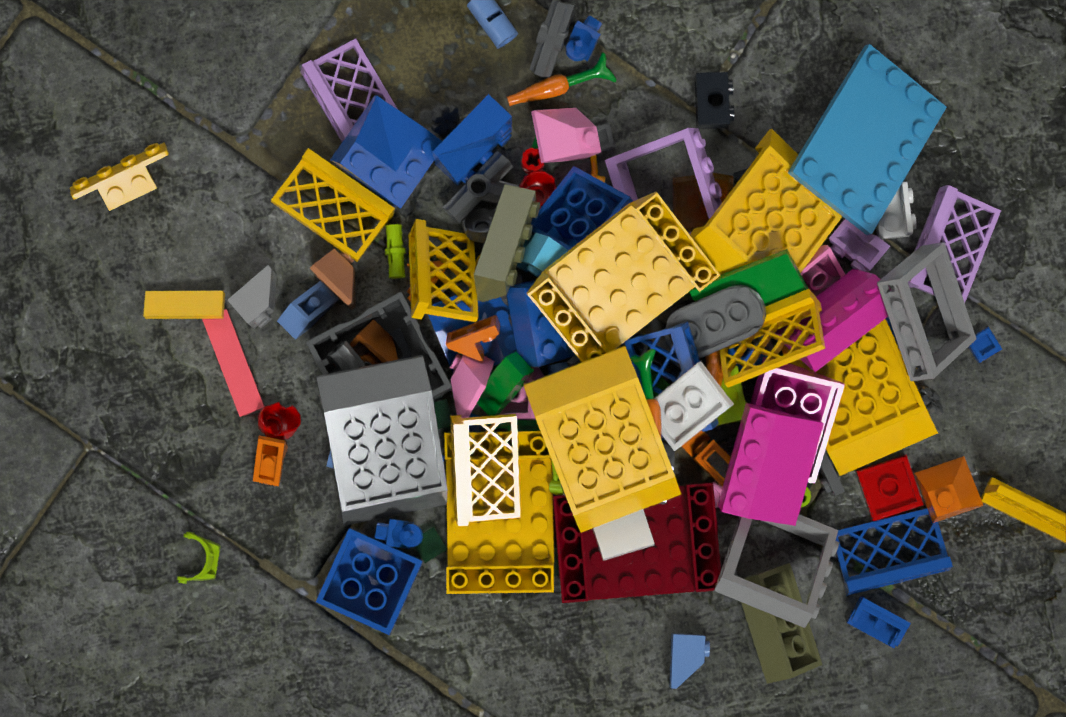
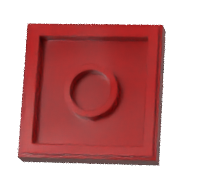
(889, 488)

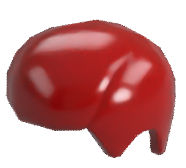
(541, 183)
(279, 421)

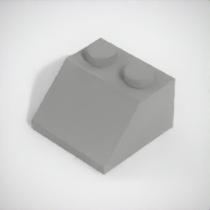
(256, 298)

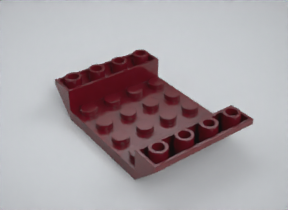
(679, 562)

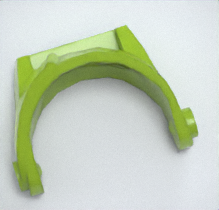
(212, 556)

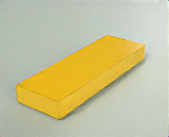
(184, 305)

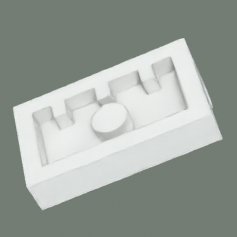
(897, 219)

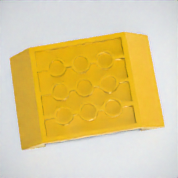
(766, 214)
(621, 277)
(878, 403)
(602, 439)
(508, 552)

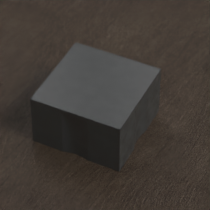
(390, 315)

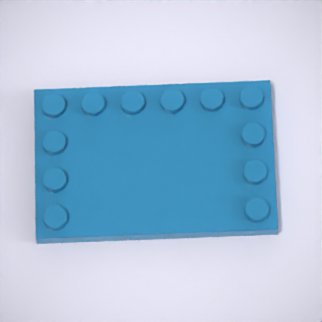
(867, 140)

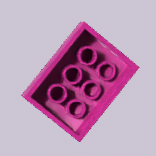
(848, 312)
(801, 394)
(770, 465)

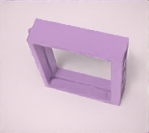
(700, 162)

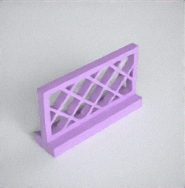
(324, 92)
(934, 232)

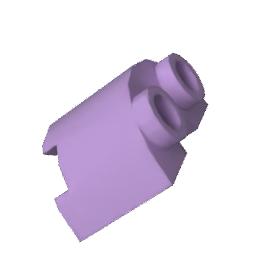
(857, 247)

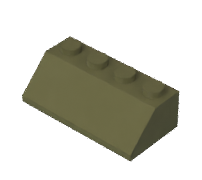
(505, 242)
(781, 646)

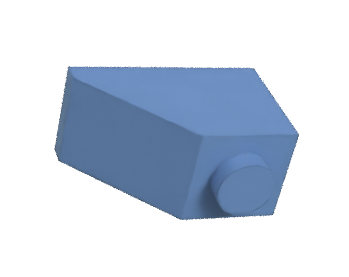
(307, 309)
(687, 655)

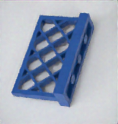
(685, 350)
(895, 574)

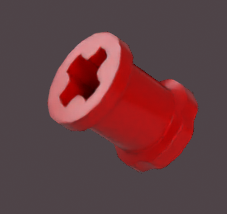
(534, 153)

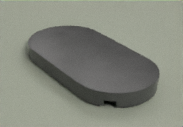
(721, 318)

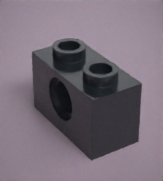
(713, 116)

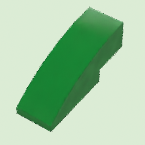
(504, 384)

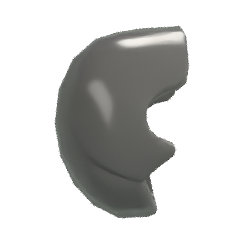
(477, 224)

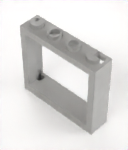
(906, 319)
(769, 600)

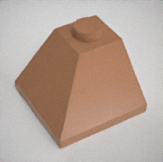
(338, 275)

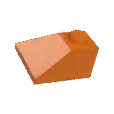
(948, 489)

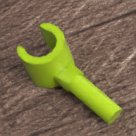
(555, 485)

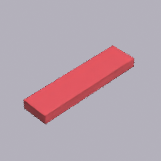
(234, 364)

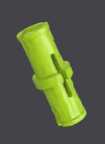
(395, 251)

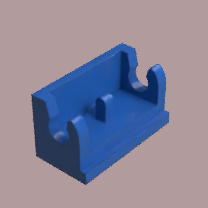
(878, 622)

